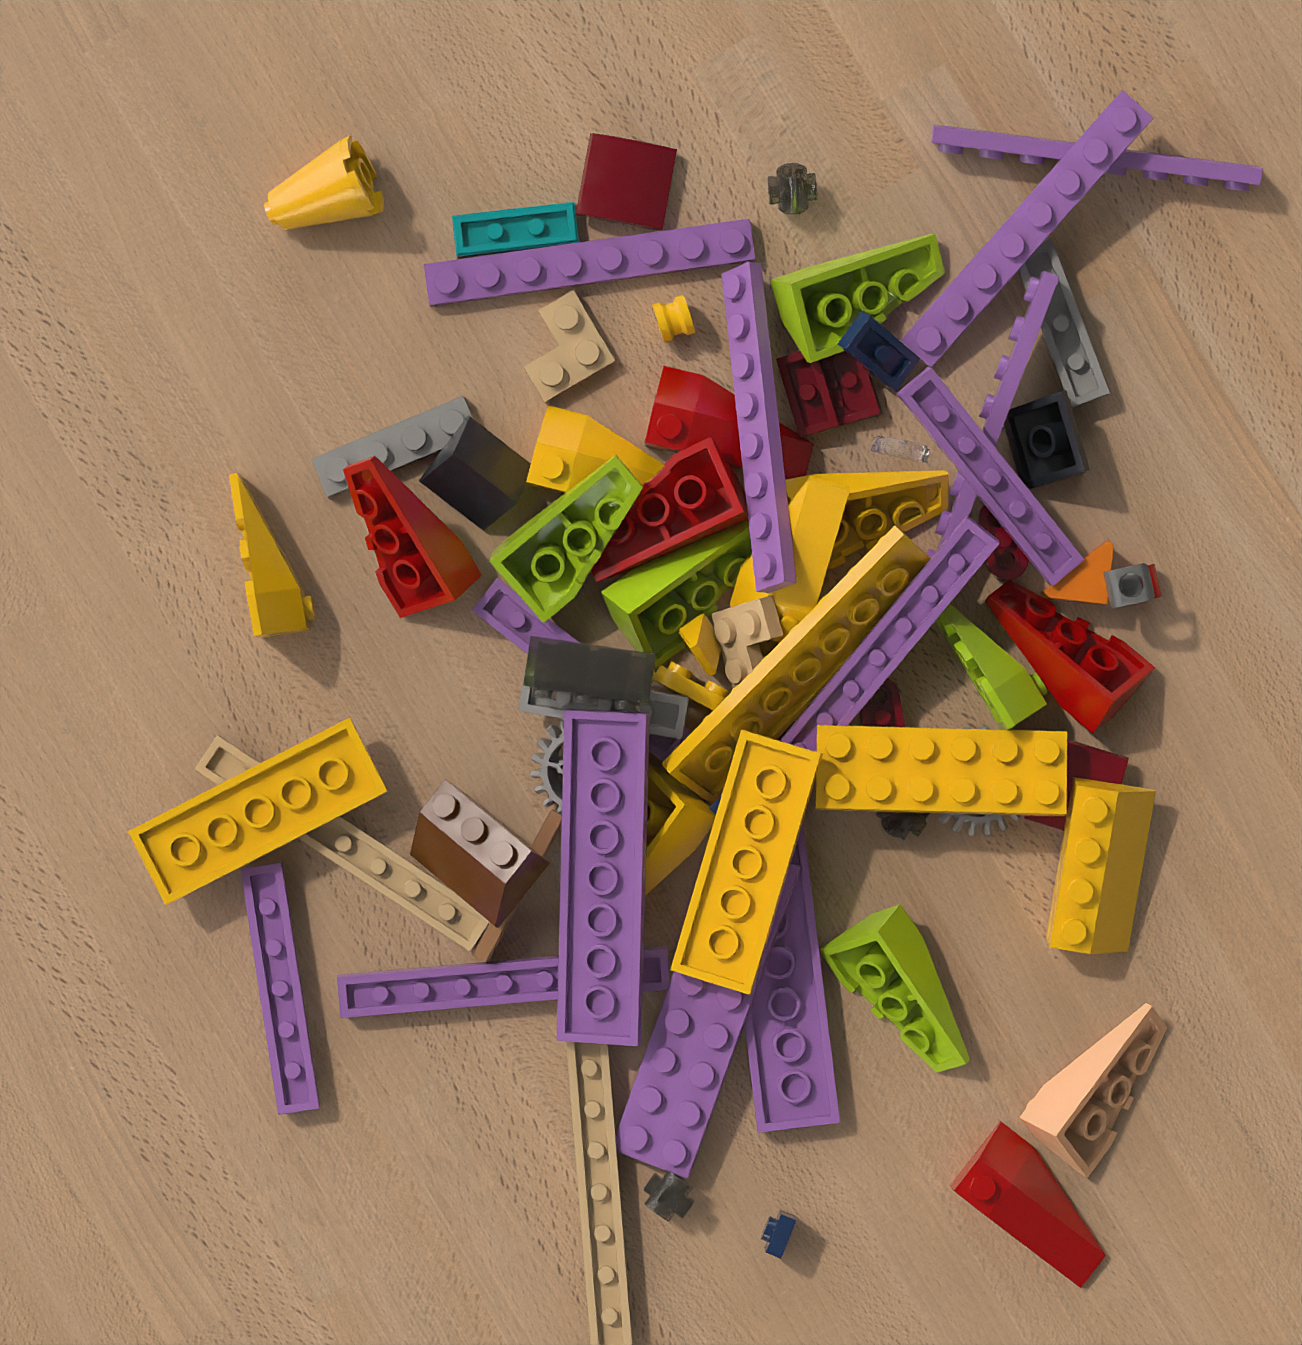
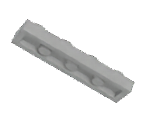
(1066, 332)
(394, 445)
(666, 710)

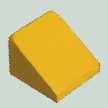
(702, 642)

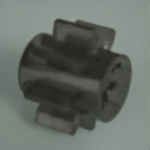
(792, 188)
(902, 823)
(668, 1195)

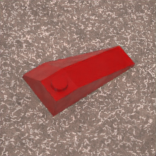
(696, 408)
(678, 506)
(1078, 667)
(1023, 1198)

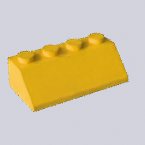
(1099, 867)

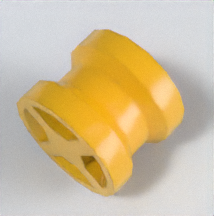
(673, 318)

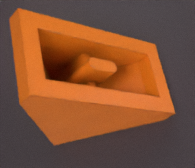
(1086, 581)

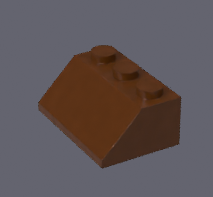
(474, 853)

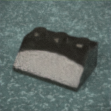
(589, 673)

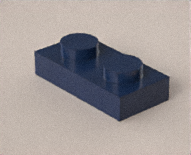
(878, 351)

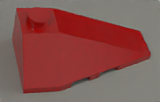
(416, 552)

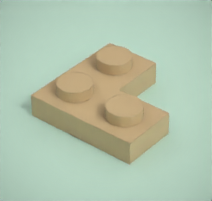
(578, 353)
(741, 631)

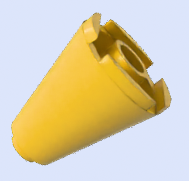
(327, 189)

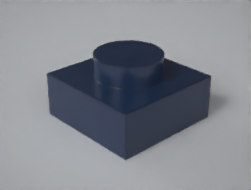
(777, 1233)

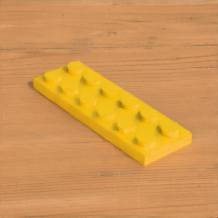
(941, 770)
(258, 811)
(746, 862)

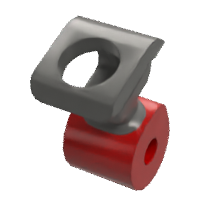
(1132, 585)

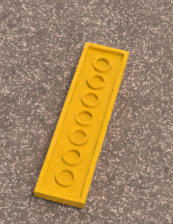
(798, 665)

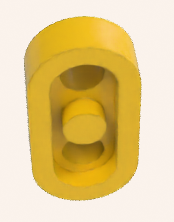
(678, 679)

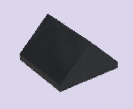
(1045, 441)
(477, 474)

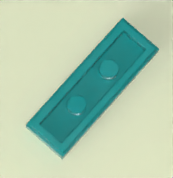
(515, 229)

